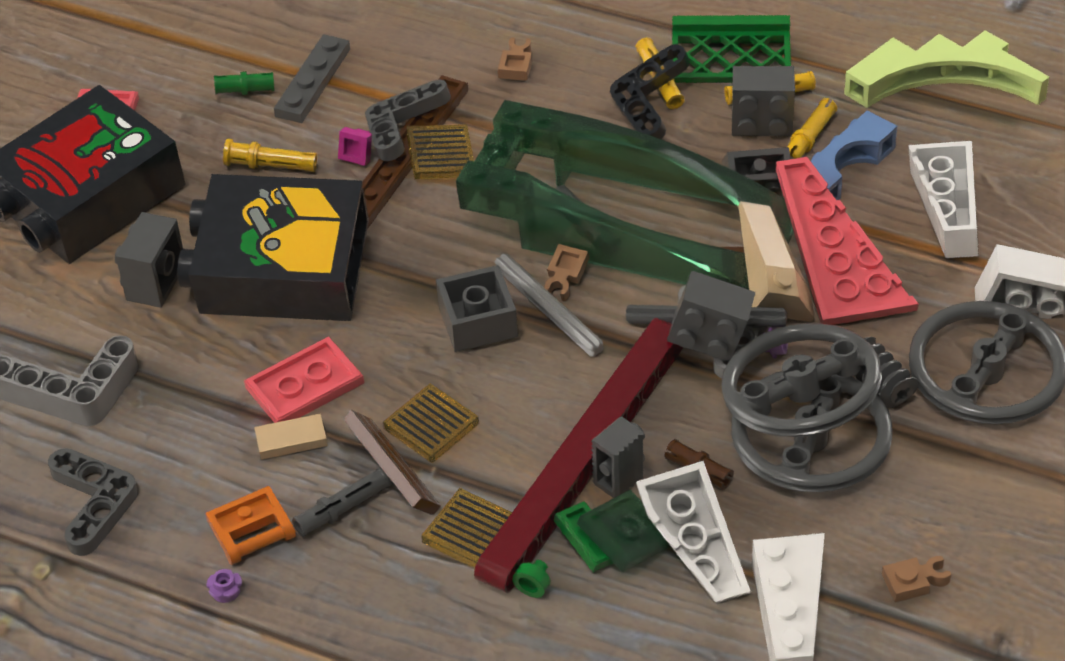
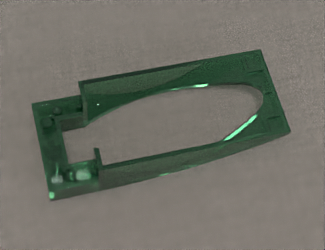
(612, 153)

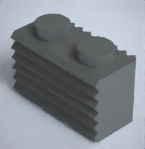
(618, 457)

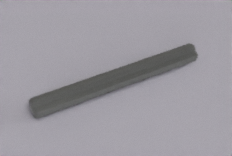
(758, 315)

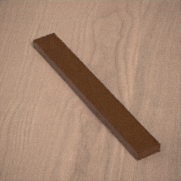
(388, 175)

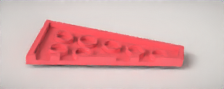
(837, 255)

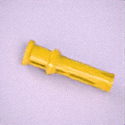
(255, 155)

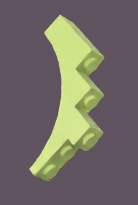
(942, 61)

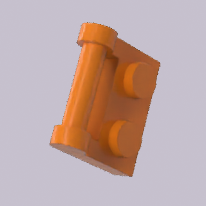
(246, 516)

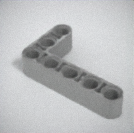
(67, 397)

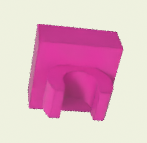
(355, 145)

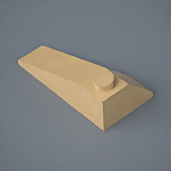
(771, 265)

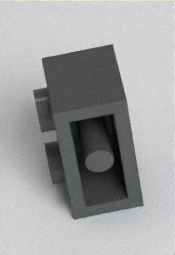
(758, 165)

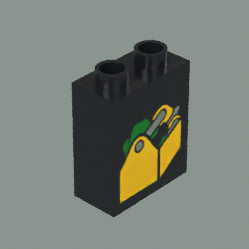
(276, 247)

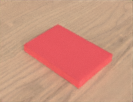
(304, 381)

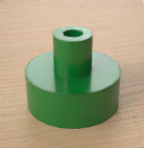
(532, 578)

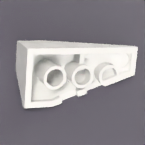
(692, 522)

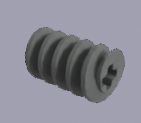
(896, 382)

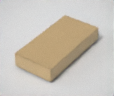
(290, 436)

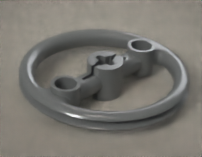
(988, 362)
(801, 379)
(795, 465)

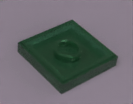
(623, 531)

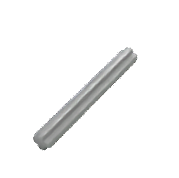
(550, 305)

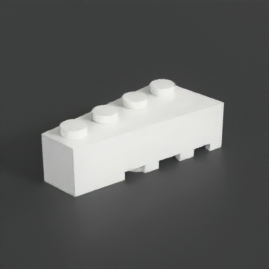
(947, 190)
(1024, 280)
(788, 593)

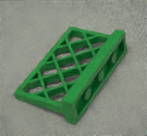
(730, 31)

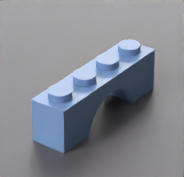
(864, 141)

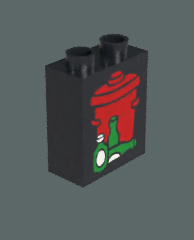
(85, 174)

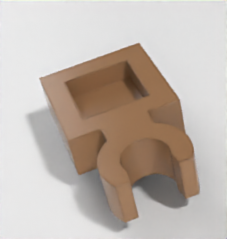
(516, 62)
(566, 267)
(910, 579)

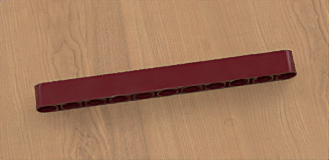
(571, 465)

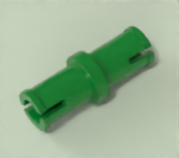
(244, 83)

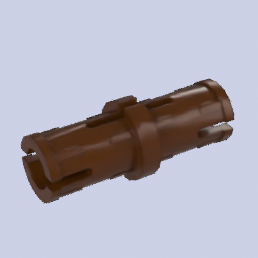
(686, 456)

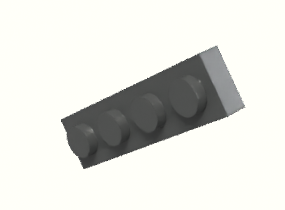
(312, 78)

